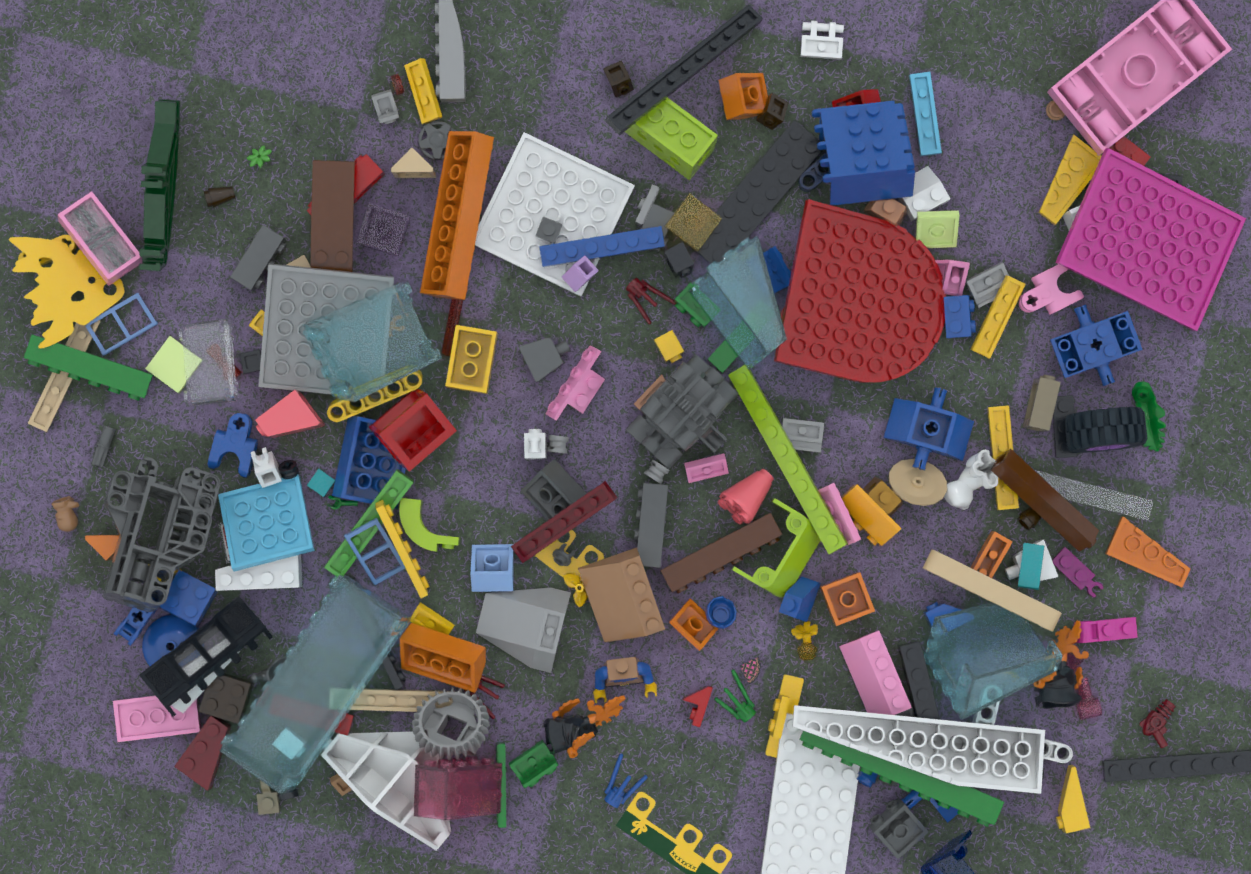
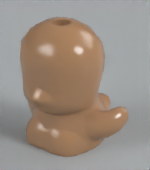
(65, 515)

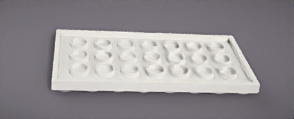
(808, 809)

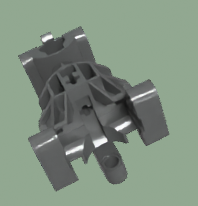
(683, 412)

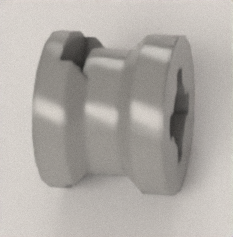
(557, 444)
(656, 471)

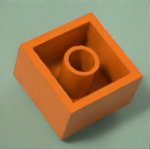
(847, 598)

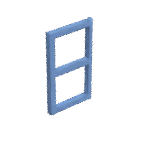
(129, 337)
(362, 558)

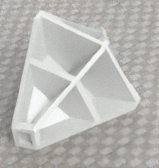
(383, 777)

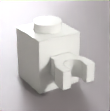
(266, 468)

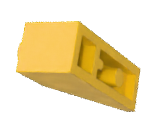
(1071, 806)

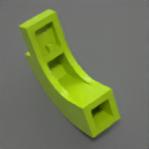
(412, 522)

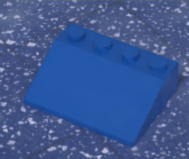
(363, 463)

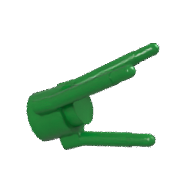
(743, 710)

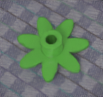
(259, 157)

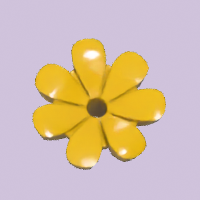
(805, 631)

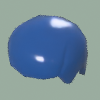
(720, 612)

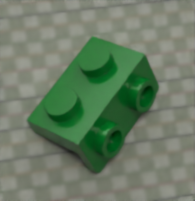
(686, 303)
(534, 764)

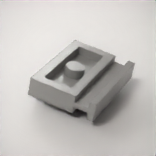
(986, 284)
(804, 434)

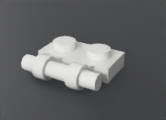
(821, 46)

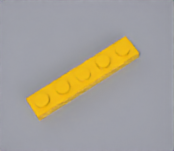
(1001, 441)
(403, 548)

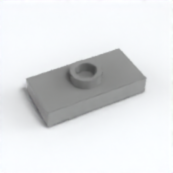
(645, 205)

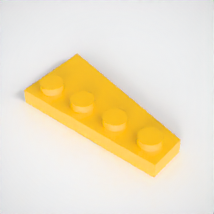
(1070, 179)

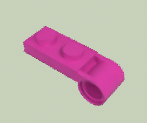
(1108, 630)

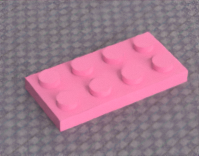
(148, 718)

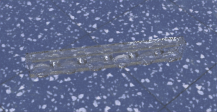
(1100, 497)

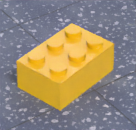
(471, 359)

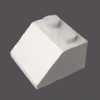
(927, 194)

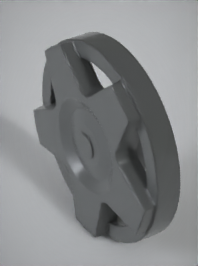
(435, 140)

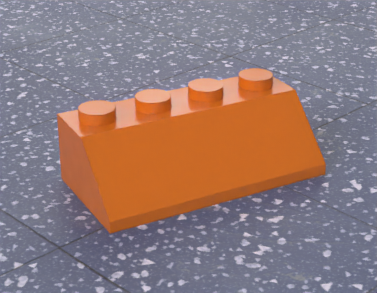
(442, 657)

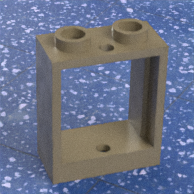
(1041, 403)

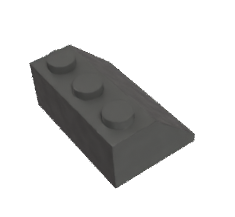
(552, 490)

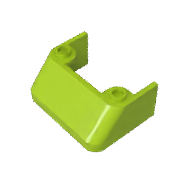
(795, 559)

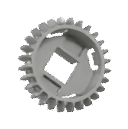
(431, 722)

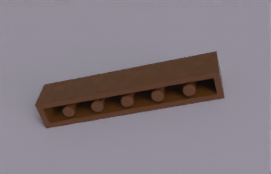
(719, 553)

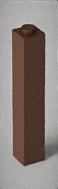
(1045, 500)

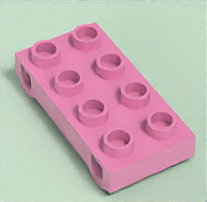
(1138, 71)

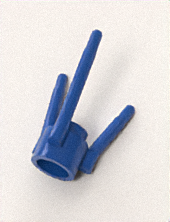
(616, 795)

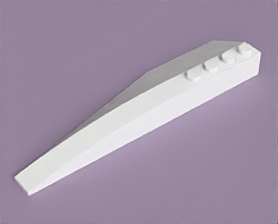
(941, 749)

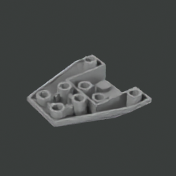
(525, 623)

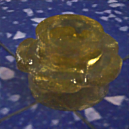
(807, 651)

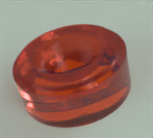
(397, 84)

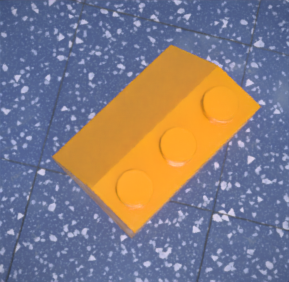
(869, 516)

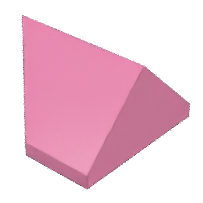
(954, 276)

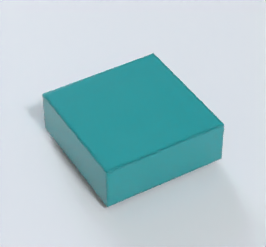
(321, 482)

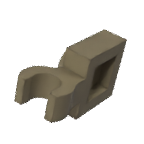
(267, 800)

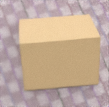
(413, 166)

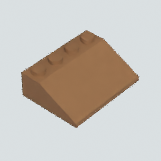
(621, 597)

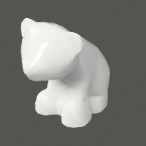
(975, 475)

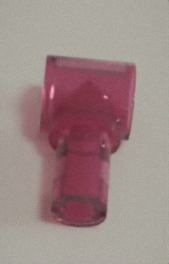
(1089, 705)

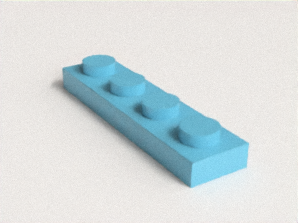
(925, 114)

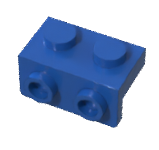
(777, 269)
(958, 316)

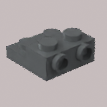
(897, 828)

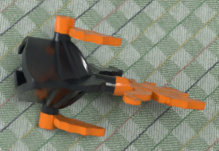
(1060, 686)
(575, 730)

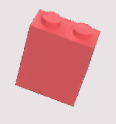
(289, 416)

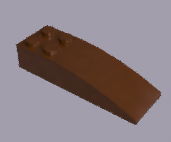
(332, 215)

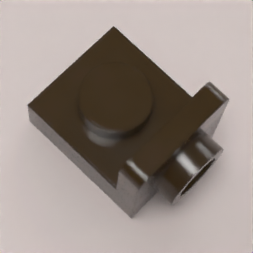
(618, 79)
(773, 112)

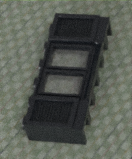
(203, 653)

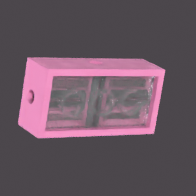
(100, 238)

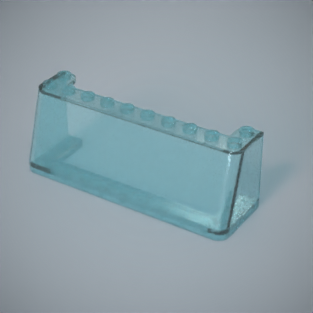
(315, 685)

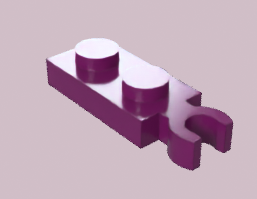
(1075, 571)

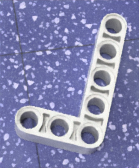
(1051, 746)

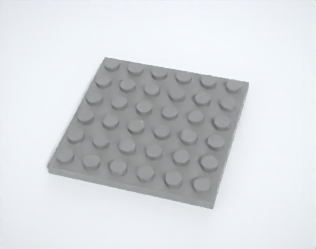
(293, 299)

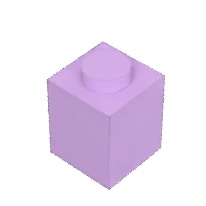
(580, 273)

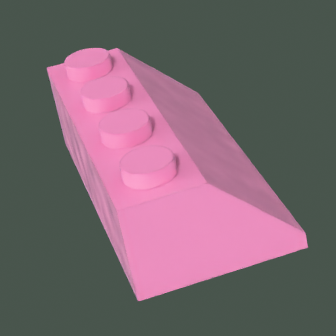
(875, 675)

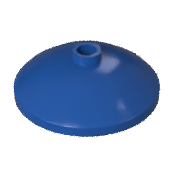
(161, 633)

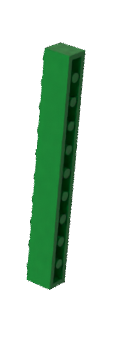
(965, 799)

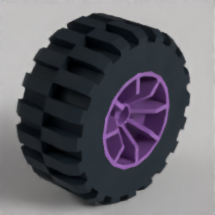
(1105, 429)

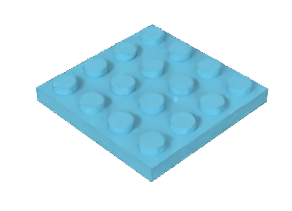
(265, 523)

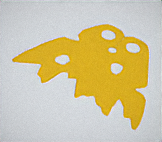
(58, 284)

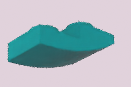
(1031, 566)

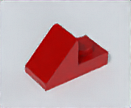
(700, 698)

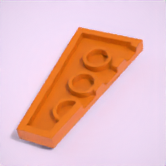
(1140, 551)

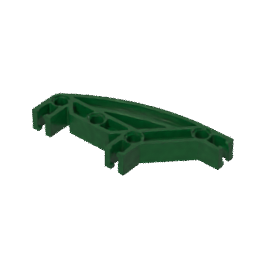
(160, 185)

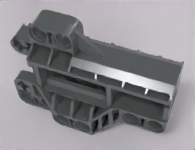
(183, 507)

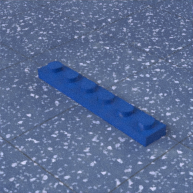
(602, 246)

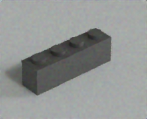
(651, 524)

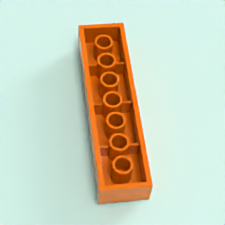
(457, 214)

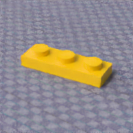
(423, 91)

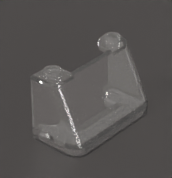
(209, 363)

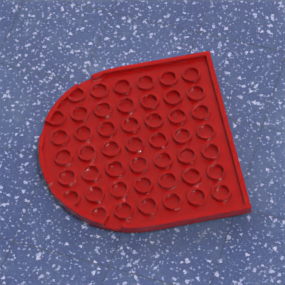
(860, 298)

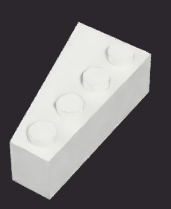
(276, 574)

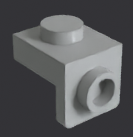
(385, 107)

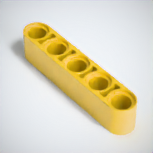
(368, 402)

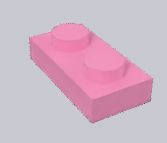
(706, 468)

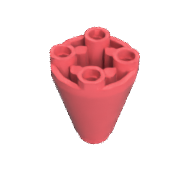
(746, 496)

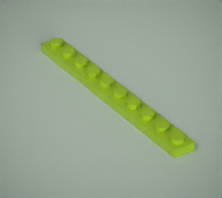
(788, 459)

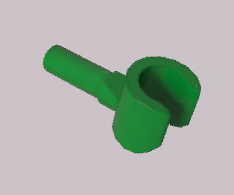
(338, 503)

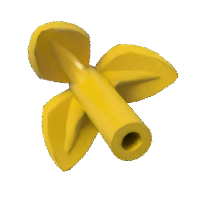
(573, 581)

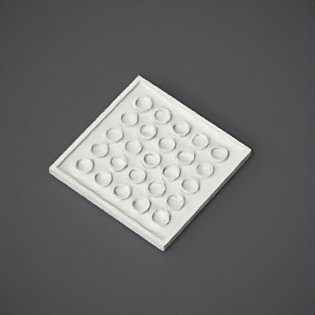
(554, 186)

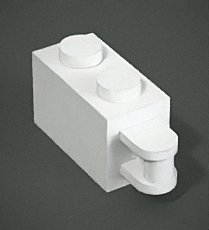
(535, 444)

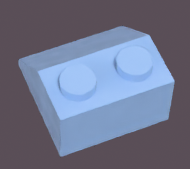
(492, 568)

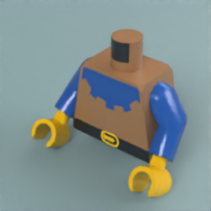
(623, 672)

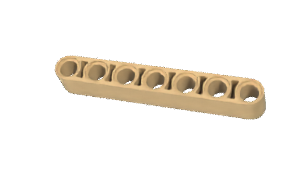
(992, 590)

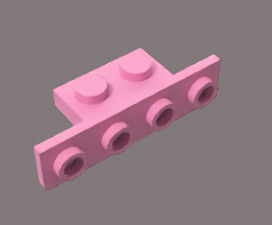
(579, 387)

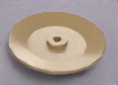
(917, 485)

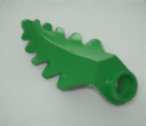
(1146, 399)

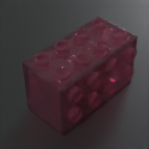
(457, 788)

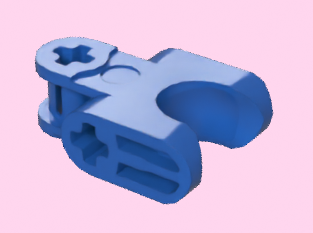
(234, 441)
(132, 625)

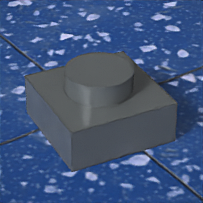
(549, 230)

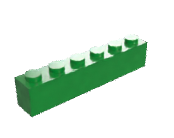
(89, 366)

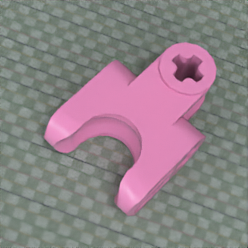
(1047, 293)

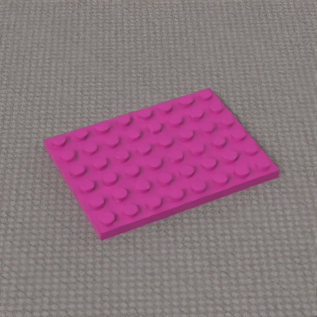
(1150, 239)

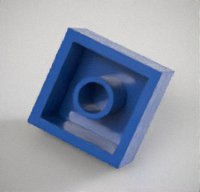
(188, 598)

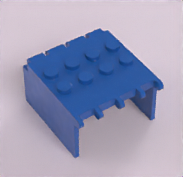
(866, 152)

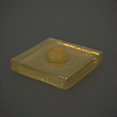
(693, 222)

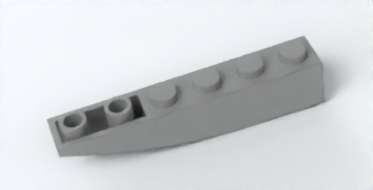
(451, 54)

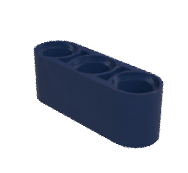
(814, 173)

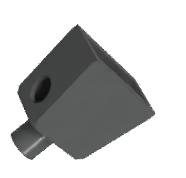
(543, 357)

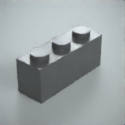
(256, 259)

